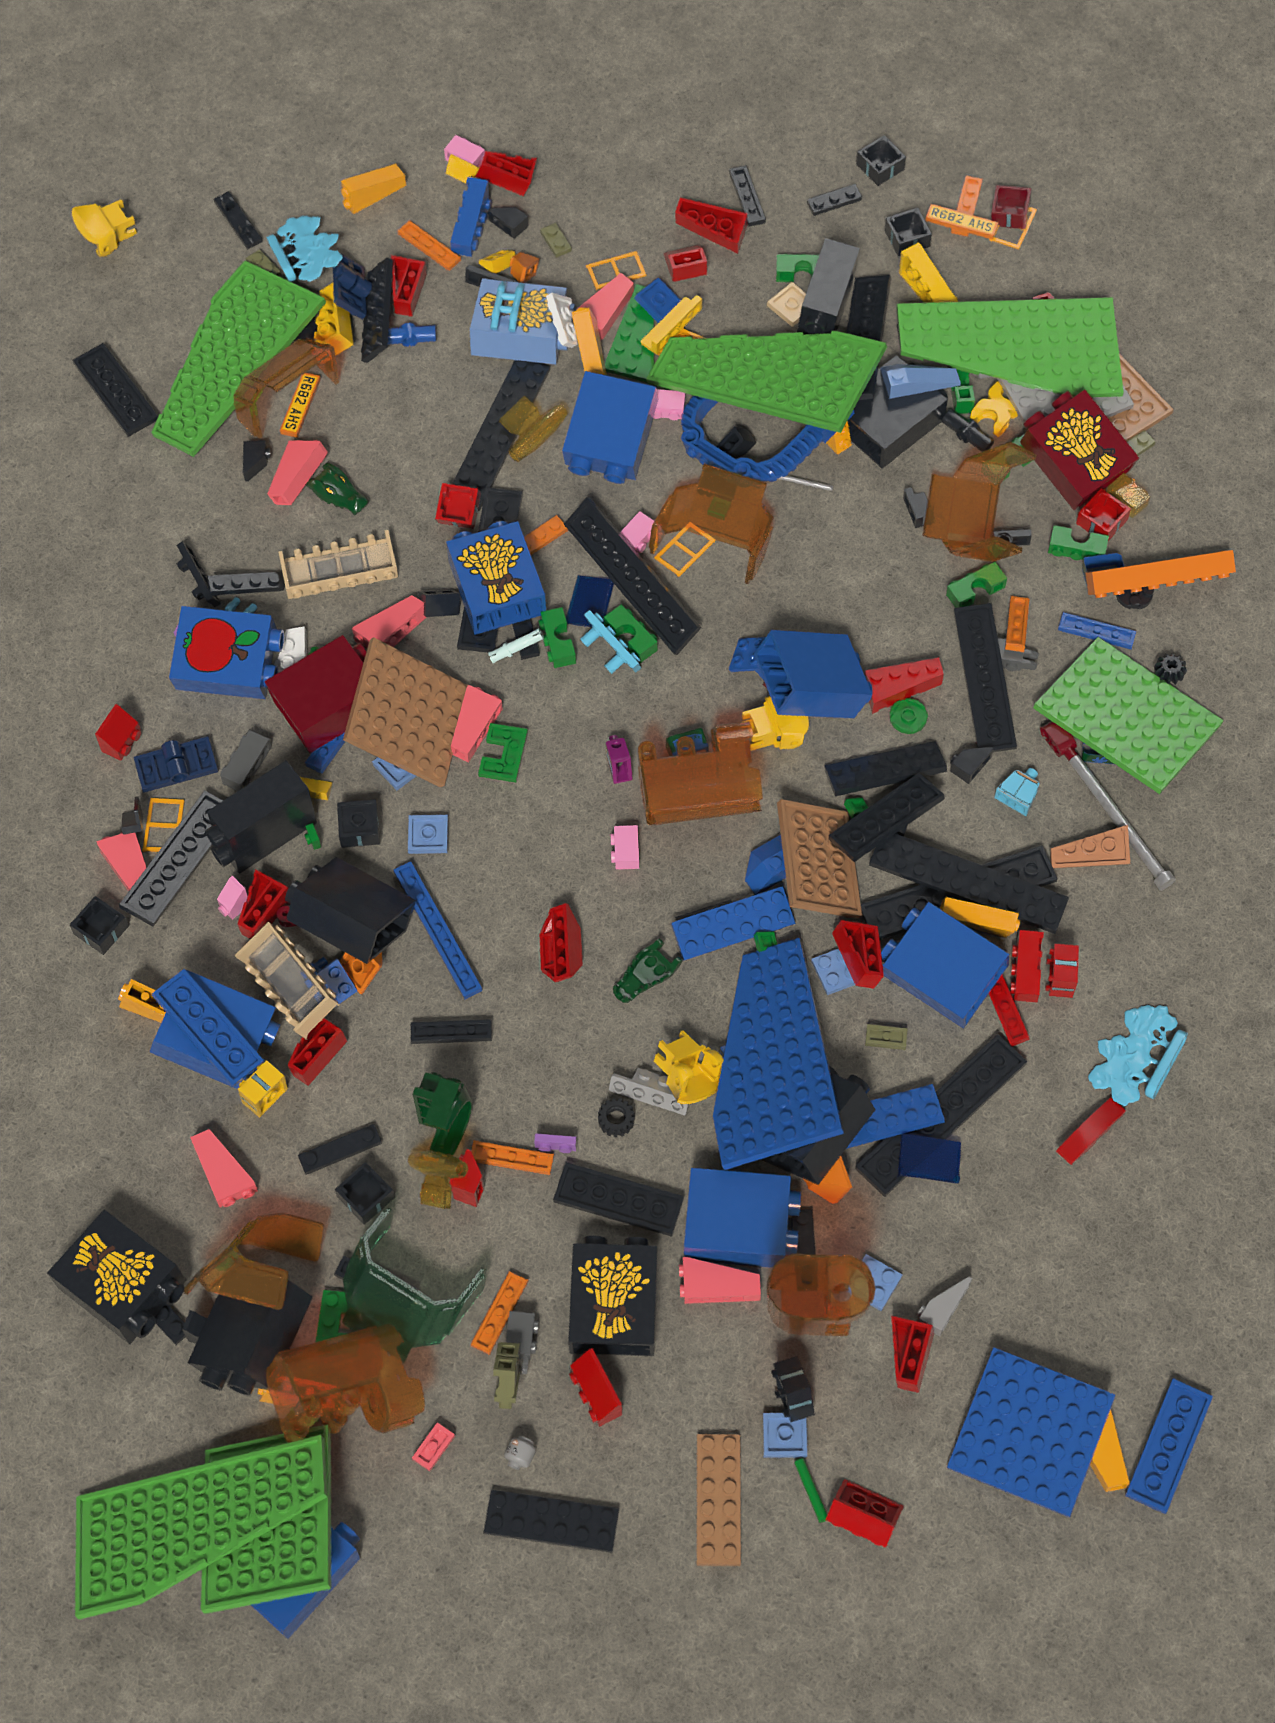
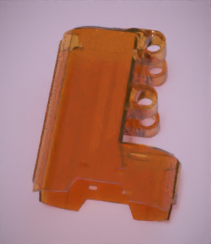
(700, 783)
(812, 1306)
(338, 1376)

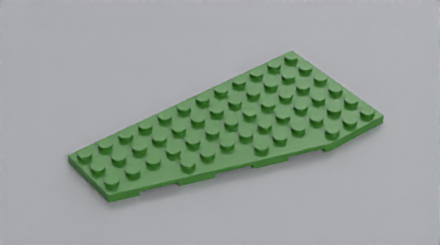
(244, 328)
(1026, 342)
(782, 375)
(170, 1526)

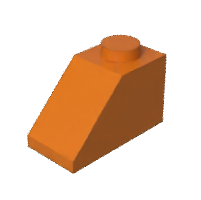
(523, 267)

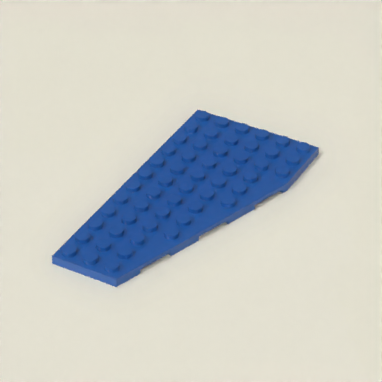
(775, 1066)

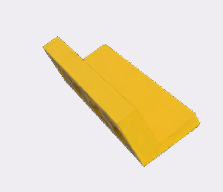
(672, 324)

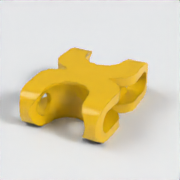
(995, 408)

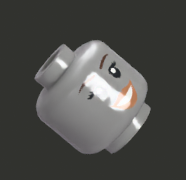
(520, 1452)

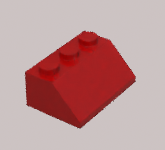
(595, 1388)
(864, 1513)

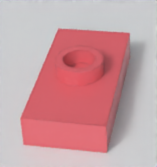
(433, 1447)

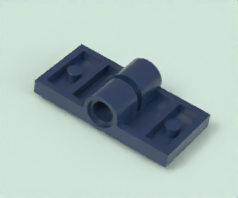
(350, 286)
(175, 763)

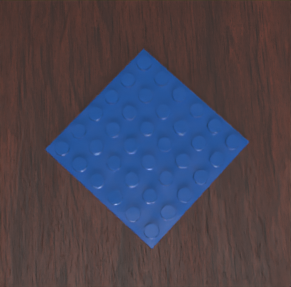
(1031, 1432)

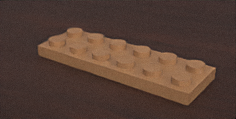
(718, 1500)

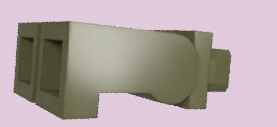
(506, 1368)

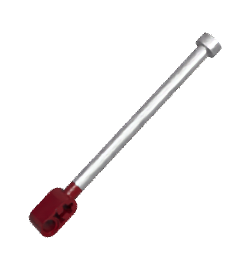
(1064, 744)

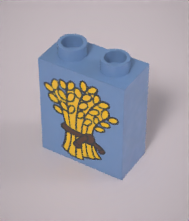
(534, 334)

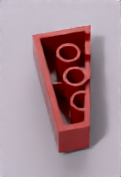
(712, 222)
(902, 681)

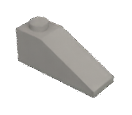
(942, 1307)

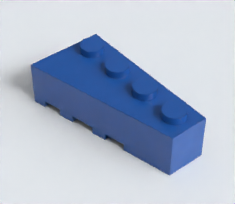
(471, 217)

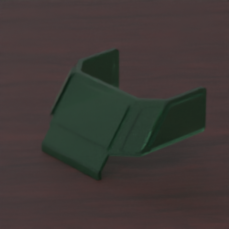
(382, 1298)

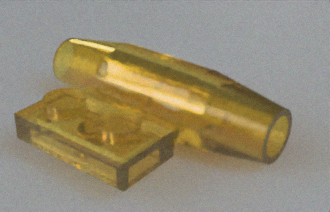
(533, 429)
(438, 1169)

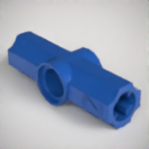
(410, 334)

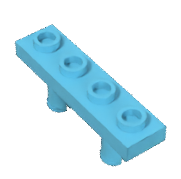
(599, 630)

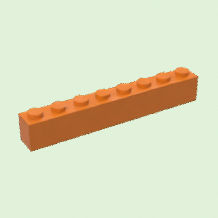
(1160, 572)

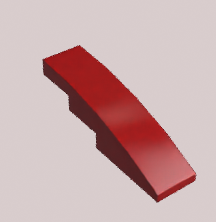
(1090, 1131)

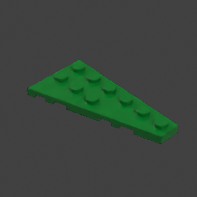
(627, 354)

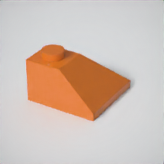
(360, 972)
(834, 1184)

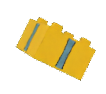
(262, 1088)

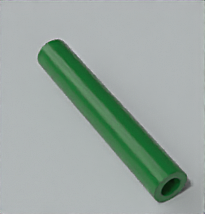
(811, 1490)

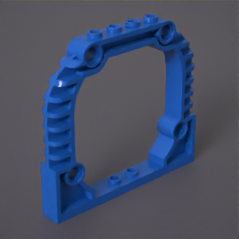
(769, 470)

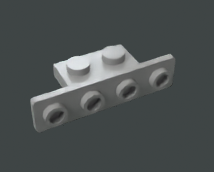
(647, 1088)

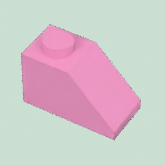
(232, 898)

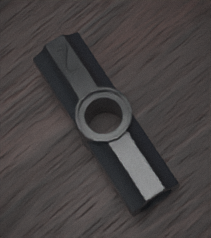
(967, 430)

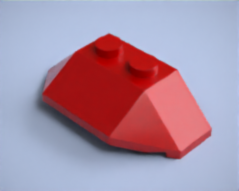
(560, 944)

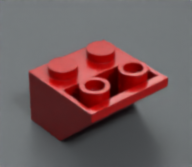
(686, 263)
(470, 1187)

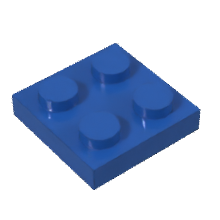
(657, 299)

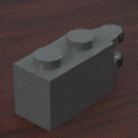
(1016, 660)
(521, 1331)

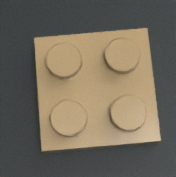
(788, 303)

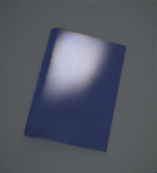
(591, 595)
(930, 1158)

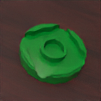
(912, 720)

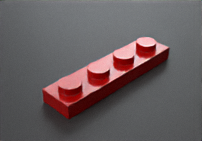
(1008, 1013)

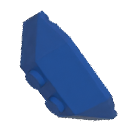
(766, 866)

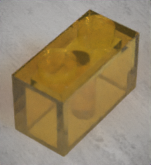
(1129, 494)

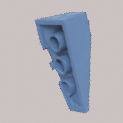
(914, 379)

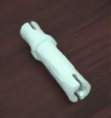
(516, 645)

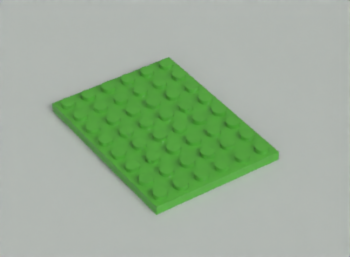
(1128, 715)
(284, 1560)

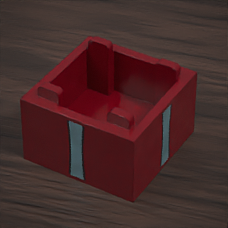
(1011, 206)

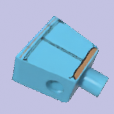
(1019, 790)

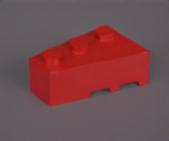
(506, 171)
(408, 280)
(261, 904)
(860, 951)
(1026, 966)
(316, 1051)
(911, 1351)

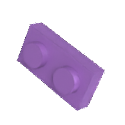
(564, 1144)

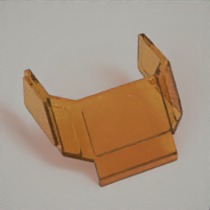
(280, 372)
(965, 505)
(722, 507)
(234, 1276)

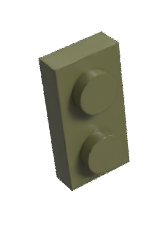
(555, 240)
(260, 260)
(1141, 442)
(886, 1037)

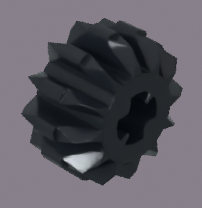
(1170, 668)

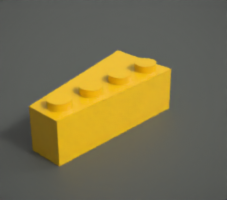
(923, 276)
(333, 323)

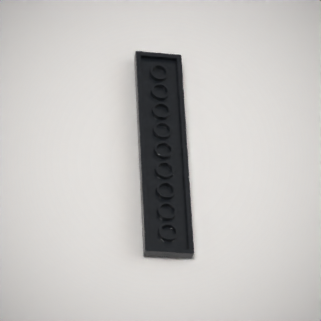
(868, 315)
(493, 439)
(497, 507)
(632, 576)
(969, 881)
(891, 910)
(958, 1101)

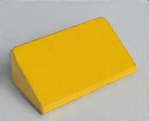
(460, 168)
(497, 261)
(317, 788)

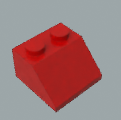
(118, 733)

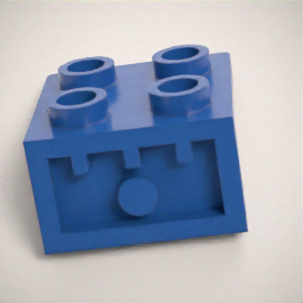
(744, 658)

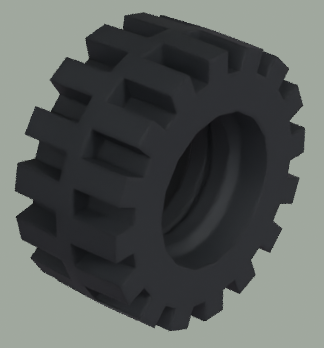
(616, 1129)

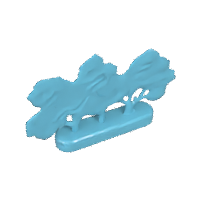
(309, 248)
(1131, 1055)

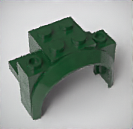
(444, 1106)

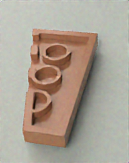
(1097, 850)

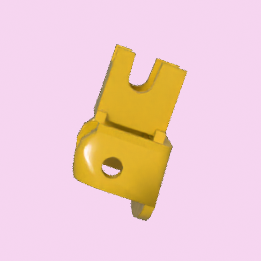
(103, 225)
(768, 725)
(686, 1077)

